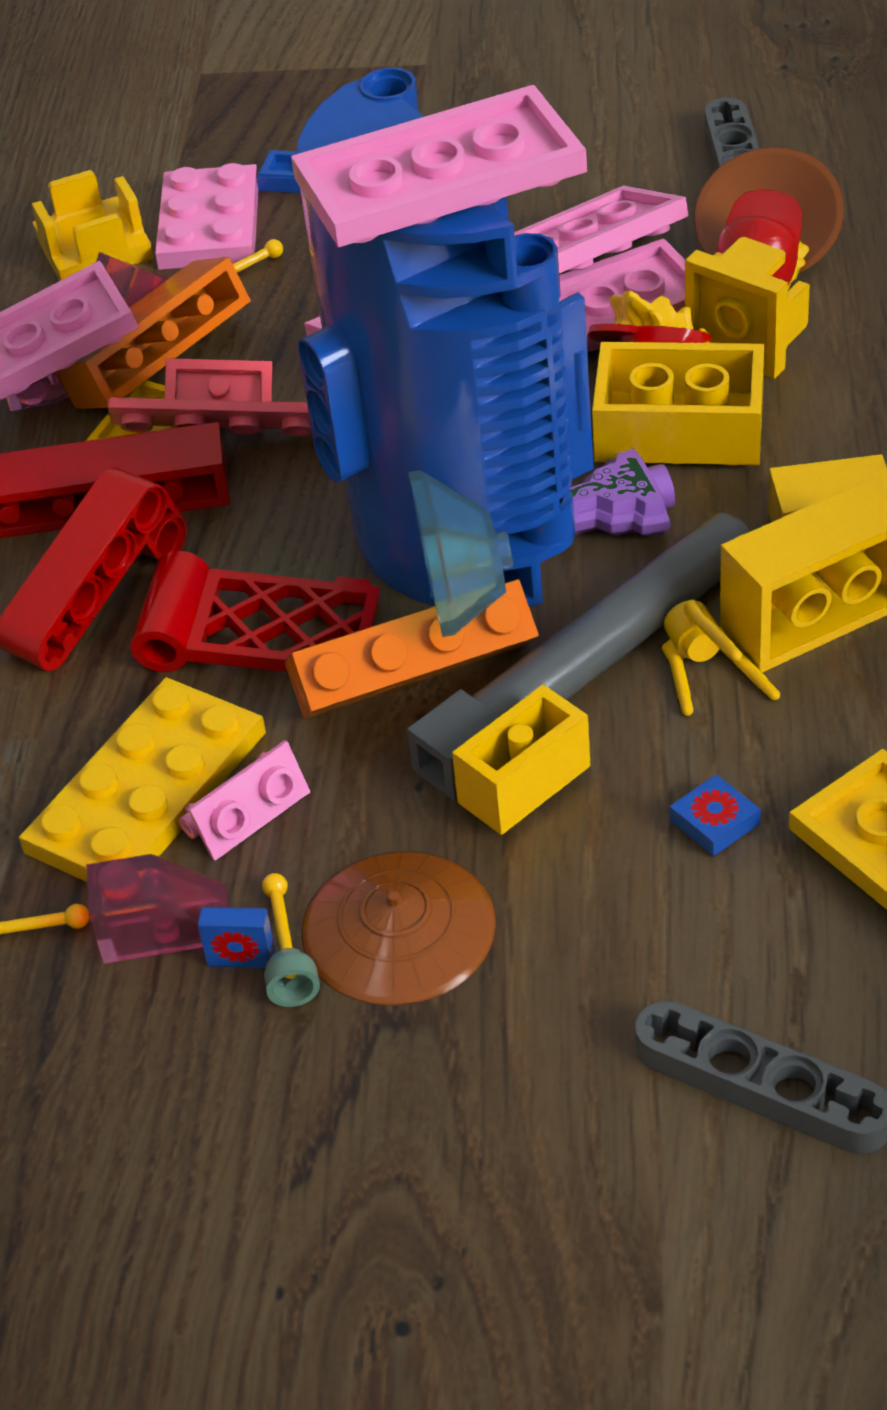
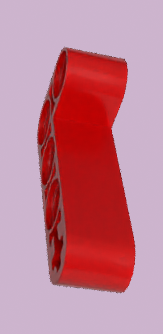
(86, 563)

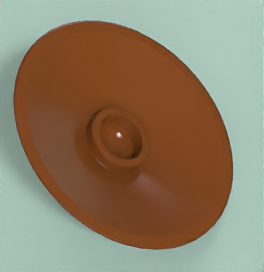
(777, 170)
(399, 928)

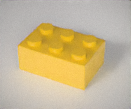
(679, 402)
(806, 576)

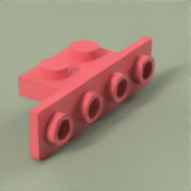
(210, 392)

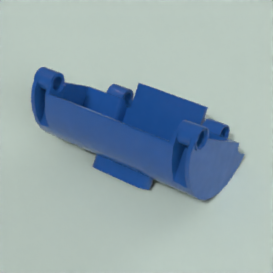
(446, 362)

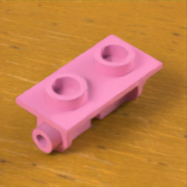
(246, 801)

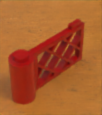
(186, 595)

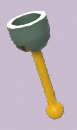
(289, 974)

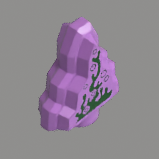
(624, 498)

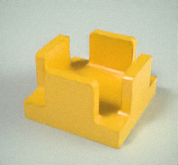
(89, 225)
(743, 303)

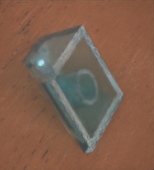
(459, 552)

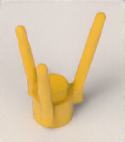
(698, 637)

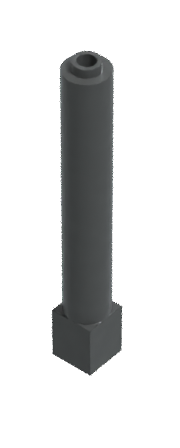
(577, 650)

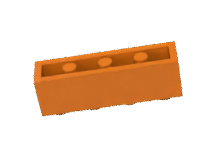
(168, 323)
(404, 653)

